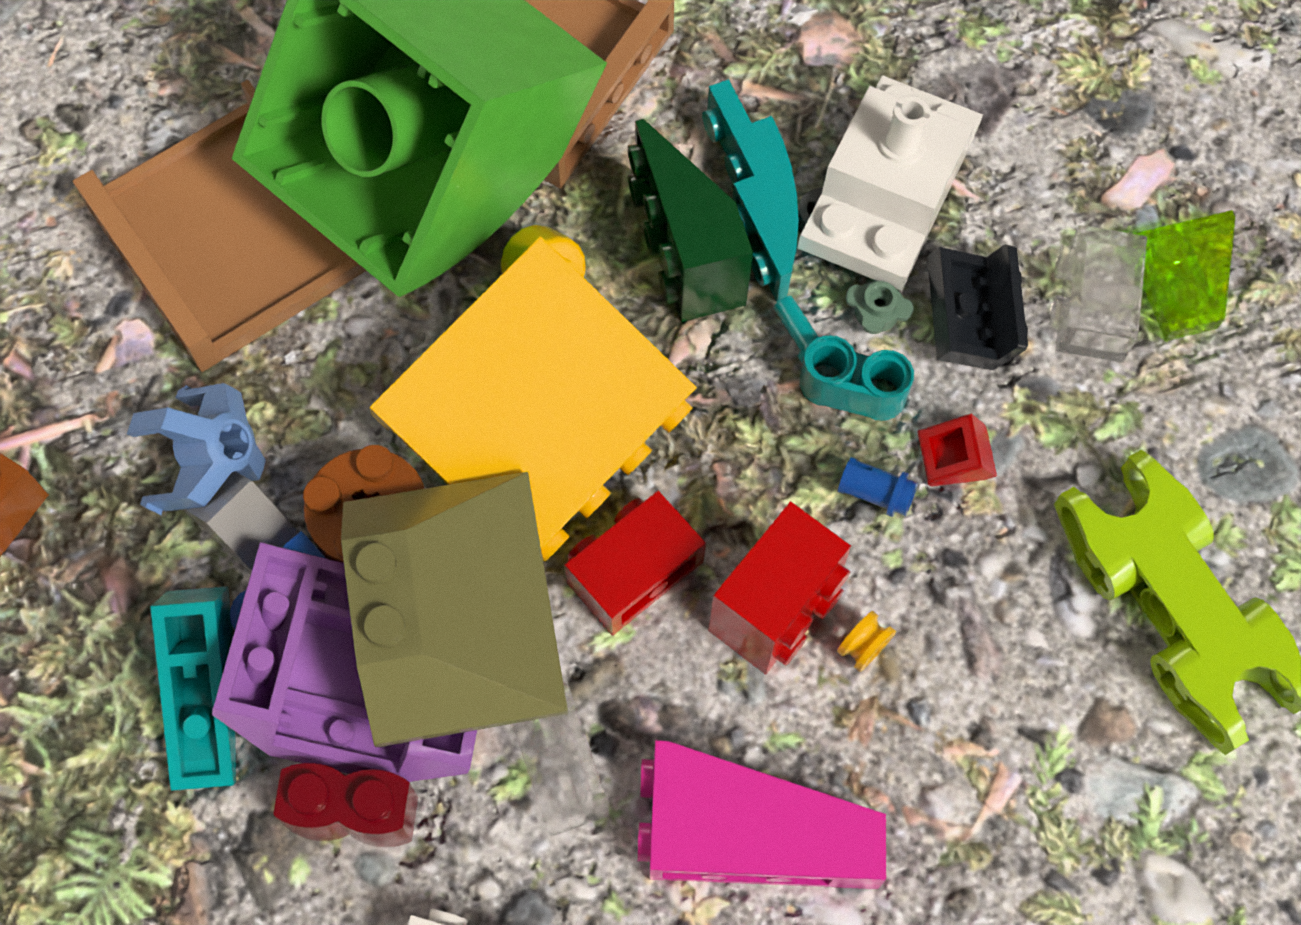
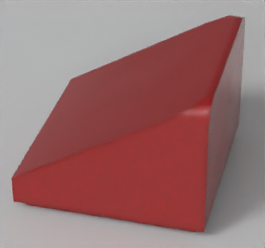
(957, 451)

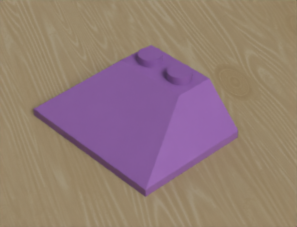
(297, 681)

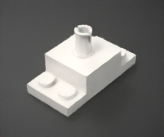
(889, 181)

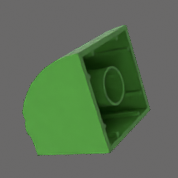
(413, 123)

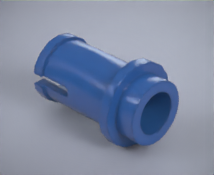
(878, 487)

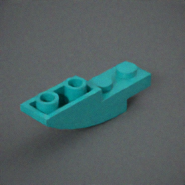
(761, 184)

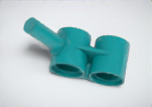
(853, 388)

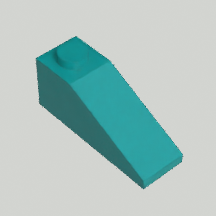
(191, 651)

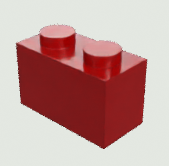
(633, 561)

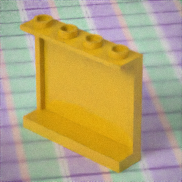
(538, 385)

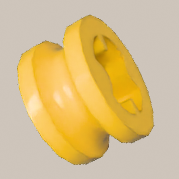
(866, 641)

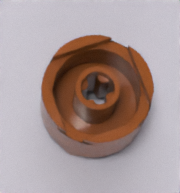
(348, 478)

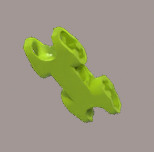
(1205, 632)

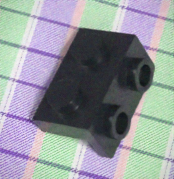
(977, 307)

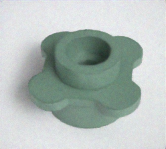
(876, 318)

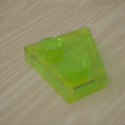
(1189, 273)

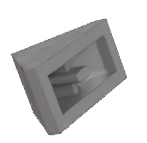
(241, 518)

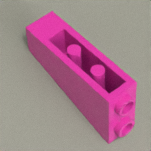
(752, 828)

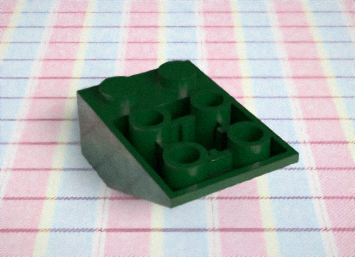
(690, 227)

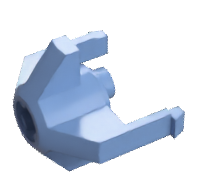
(203, 445)

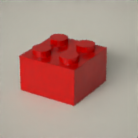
(778, 589)

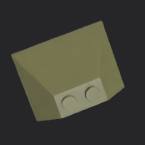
(450, 610)

